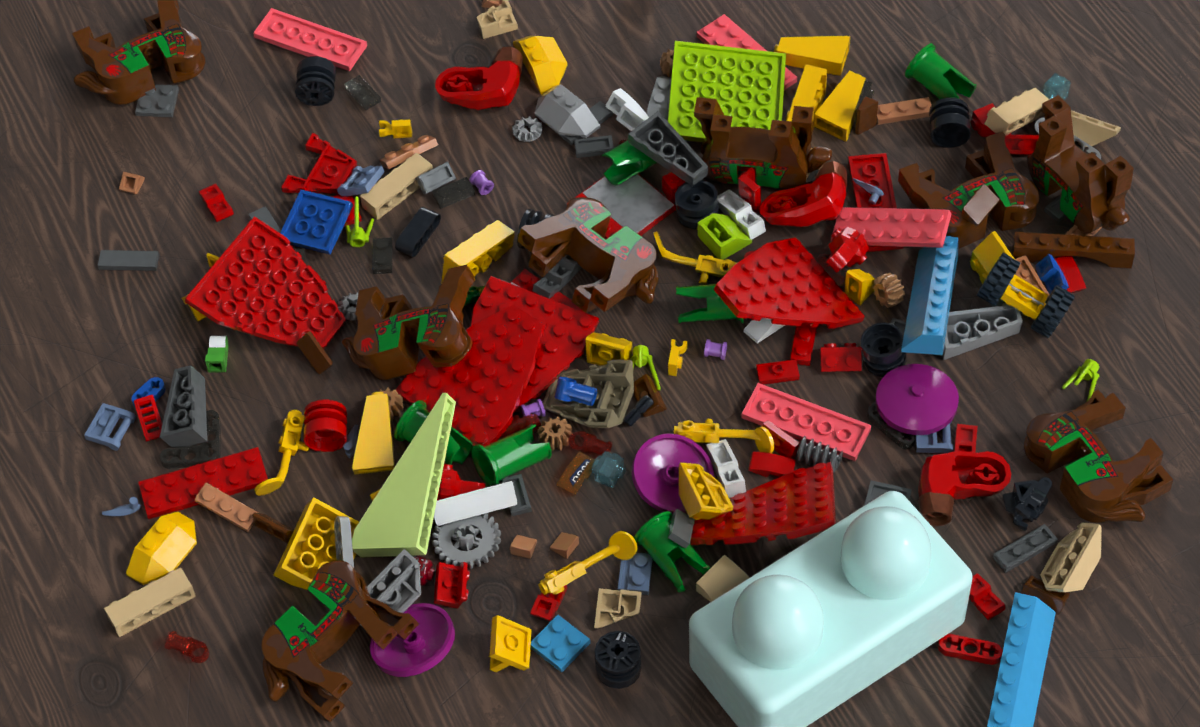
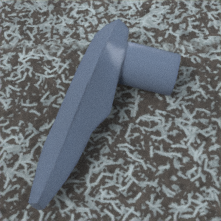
(876, 192)
(350, 445)
(124, 510)

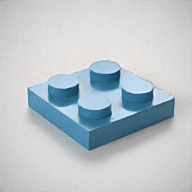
(559, 643)

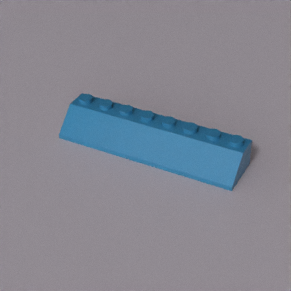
(931, 299)
(1022, 663)

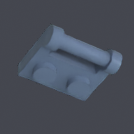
(361, 180)
(104, 424)
(929, 444)

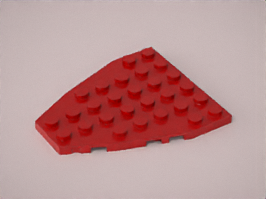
(786, 286)
(267, 290)
(563, 333)
(486, 379)
(787, 505)

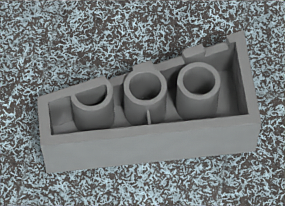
(979, 327)

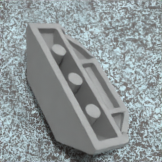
(660, 97)
(566, 113)
(398, 583)

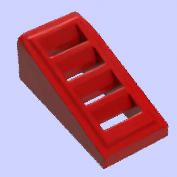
(142, 402)

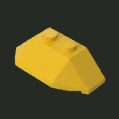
(542, 60)
(702, 493)
(162, 548)

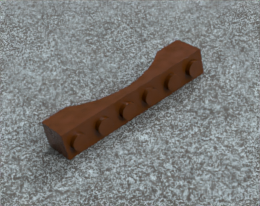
(1109, 250)

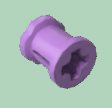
(482, 183)
(715, 349)
(534, 408)

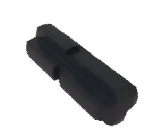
(641, 406)

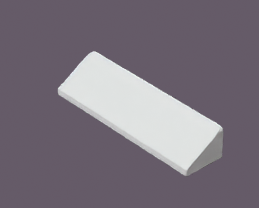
(475, 503)

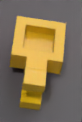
(398, 128)
(675, 360)

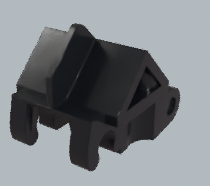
(1027, 500)

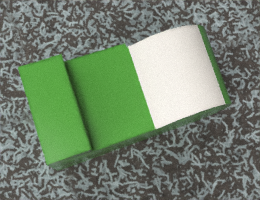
(217, 353)

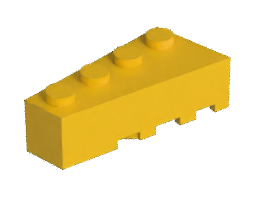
(810, 89)
(480, 249)

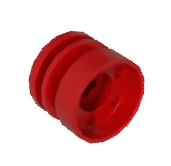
(325, 425)

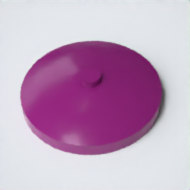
(917, 399)
(657, 469)
(422, 648)

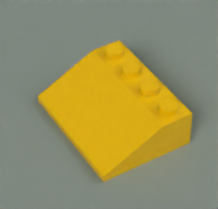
(310, 544)

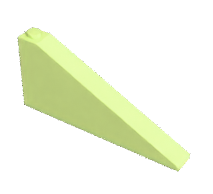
(407, 501)

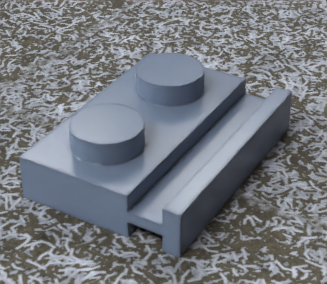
(636, 573)

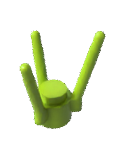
(357, 236)
(641, 358)
(1087, 372)

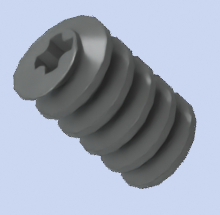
(816, 454)

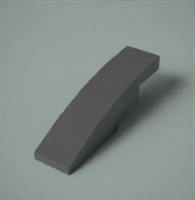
(557, 277)

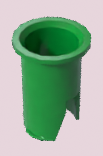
(938, 75)
(626, 163)
(715, 309)
(458, 445)
(508, 456)
(665, 552)

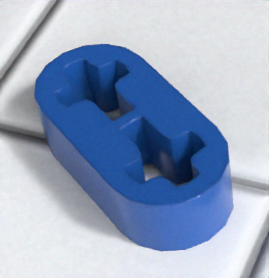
(147, 390)

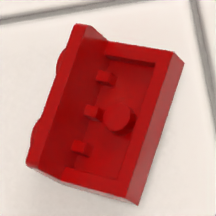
(750, 190)
(841, 358)
(451, 584)

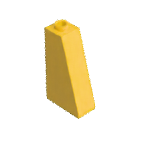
(817, 51)
(838, 110)
(375, 441)

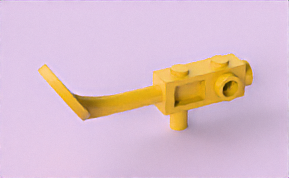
(705, 265)
(710, 433)
(289, 445)
(620, 545)

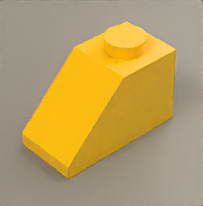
(858, 285)

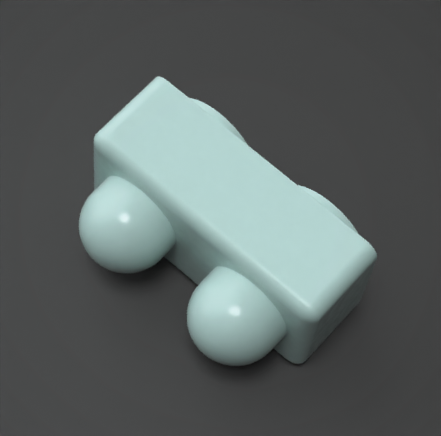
(830, 616)

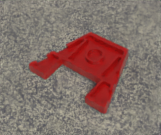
(328, 173)

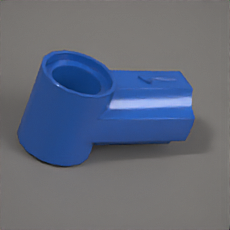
(569, 391)

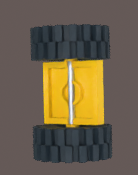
(1025, 296)

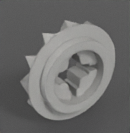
(523, 134)
(344, 307)

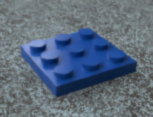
(316, 221)

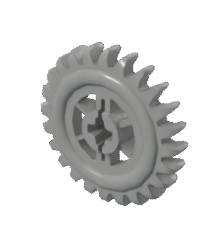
(465, 534)

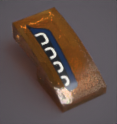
(576, 473)

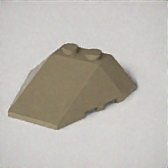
(614, 392)

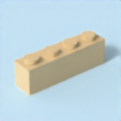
(1016, 112)
(395, 186)
(149, 602)

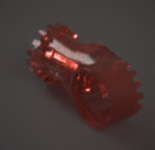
(522, 423)
(590, 444)
(187, 646)

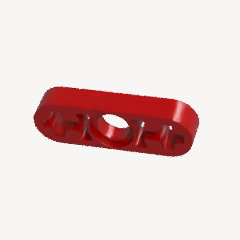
(962, 654)

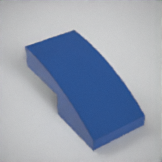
(1051, 274)

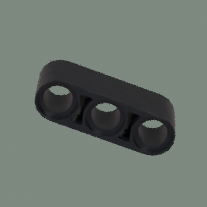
(418, 232)

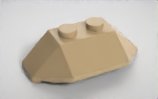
(1091, 129)
(1073, 559)

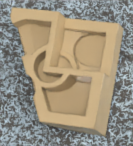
(497, 20)
(720, 579)
(616, 606)

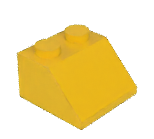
(987, 254)
(604, 348)

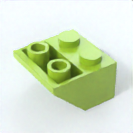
(722, 235)

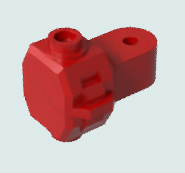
(846, 248)
(452, 484)

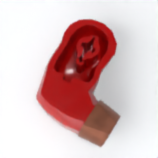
(483, 86)
(809, 202)
(958, 477)

